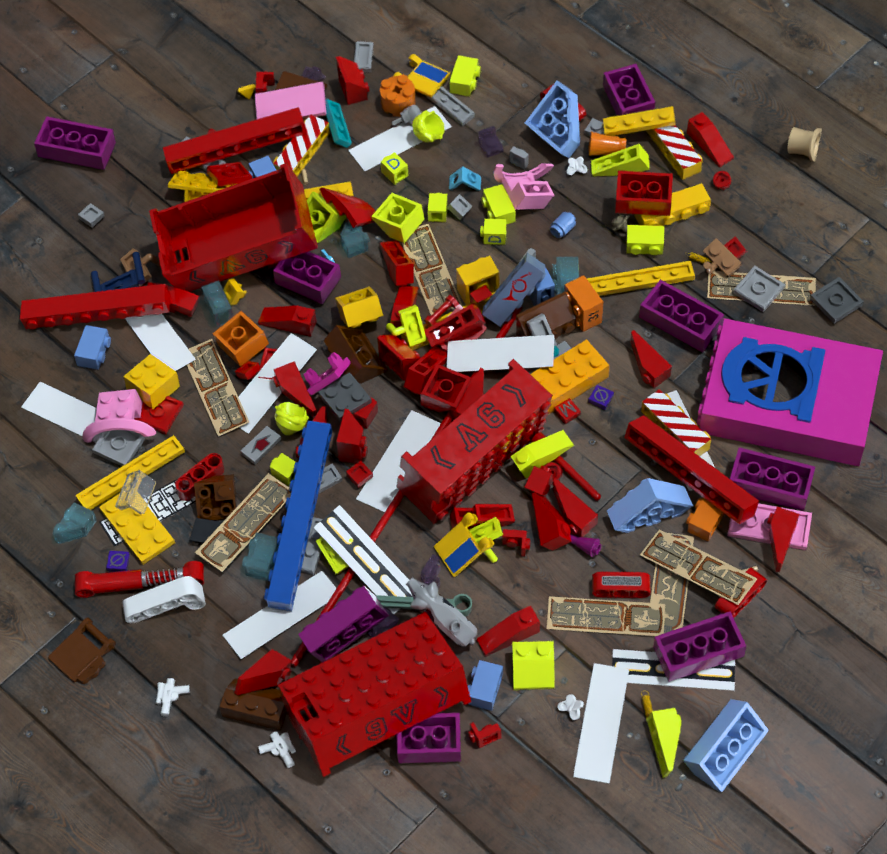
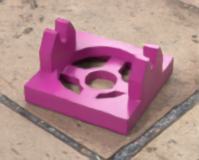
(319, 382)

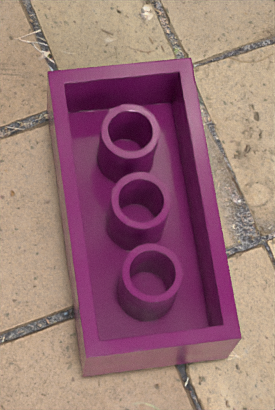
(75, 143)
(681, 315)
(773, 478)
(343, 624)
(699, 646)

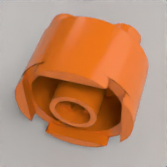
(397, 94)

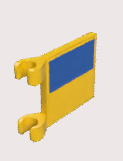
(426, 76)
(459, 546)

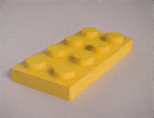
(140, 532)

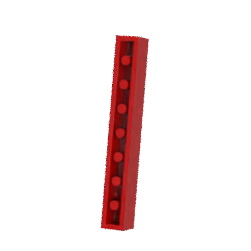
(234, 140)
(95, 306)
(691, 469)

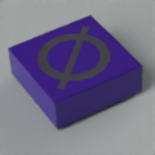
(601, 397)
(118, 561)

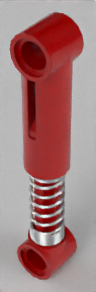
(89, 583)

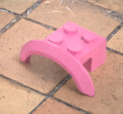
(523, 189)
(117, 412)

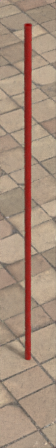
(390, 510)

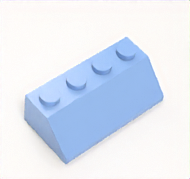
(726, 744)

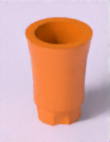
(604, 144)

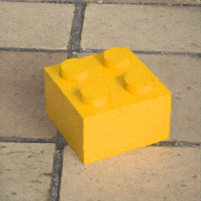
(475, 275)
(359, 307)
(152, 380)

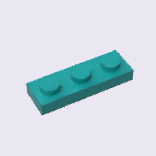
(337, 124)

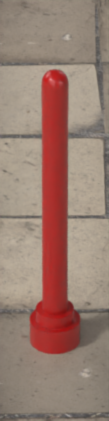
(572, 472)

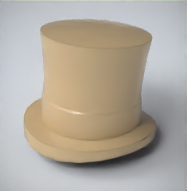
(804, 142)

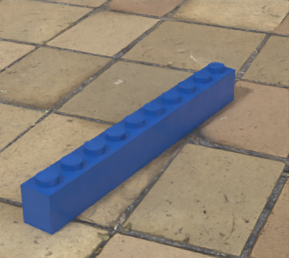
(299, 516)

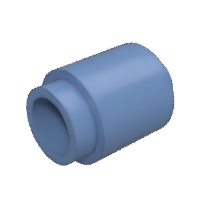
(562, 224)

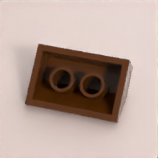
(557, 312)
(357, 348)
(258, 707)

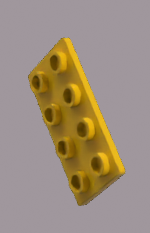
(194, 184)

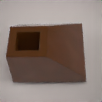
(215, 497)

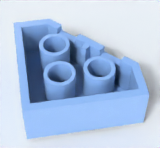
(557, 119)
(648, 505)

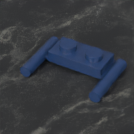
(127, 280)

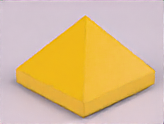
(246, 91)

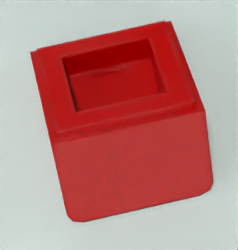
(479, 295)

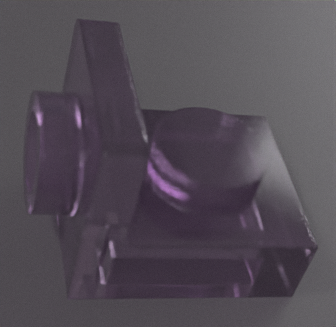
(313, 73)
(489, 141)
(431, 571)
(384, 625)

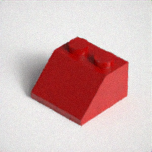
(351, 81)
(396, 354)
(444, 389)
(351, 440)

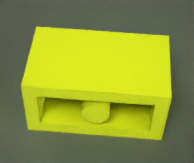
(464, 76)
(498, 204)
(645, 239)

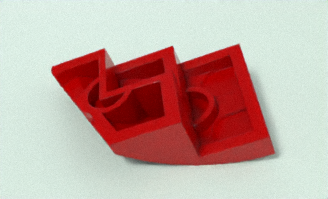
(355, 209)

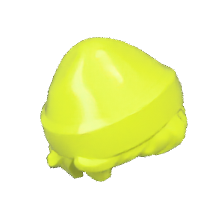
(428, 126)
(290, 417)

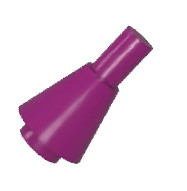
(589, 545)

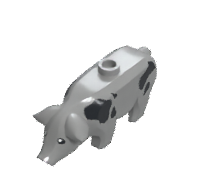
(442, 612)

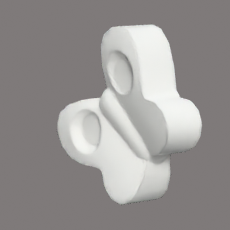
(576, 165)
(572, 706)

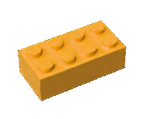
(572, 373)

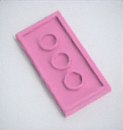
(308, 98)
(758, 530)

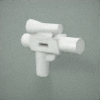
(169, 693)
(280, 746)

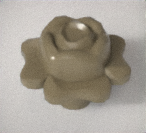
(620, 222)

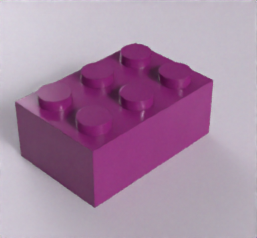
(628, 90)
(308, 275)
(431, 740)

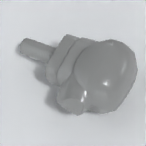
(408, 115)

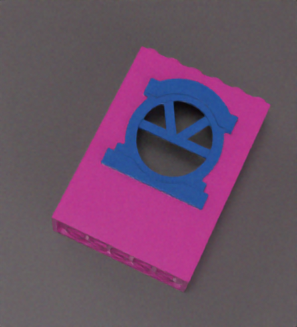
(822, 422)

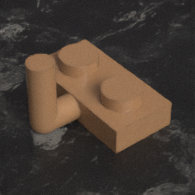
(721, 258)
(128, 263)

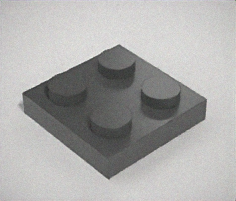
(836, 300)
(344, 394)

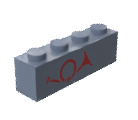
(514, 289)

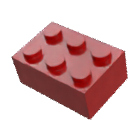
(644, 193)

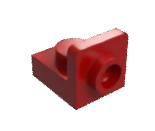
(263, 80)
(516, 538)
(486, 736)

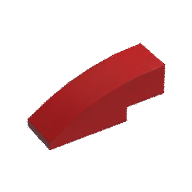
(181, 300)
(484, 512)

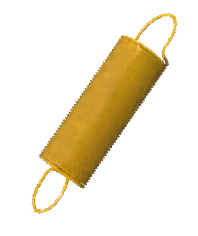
(698, 258)
(647, 704)

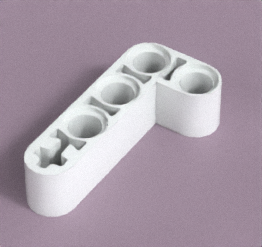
(163, 598)

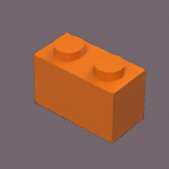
(704, 520)

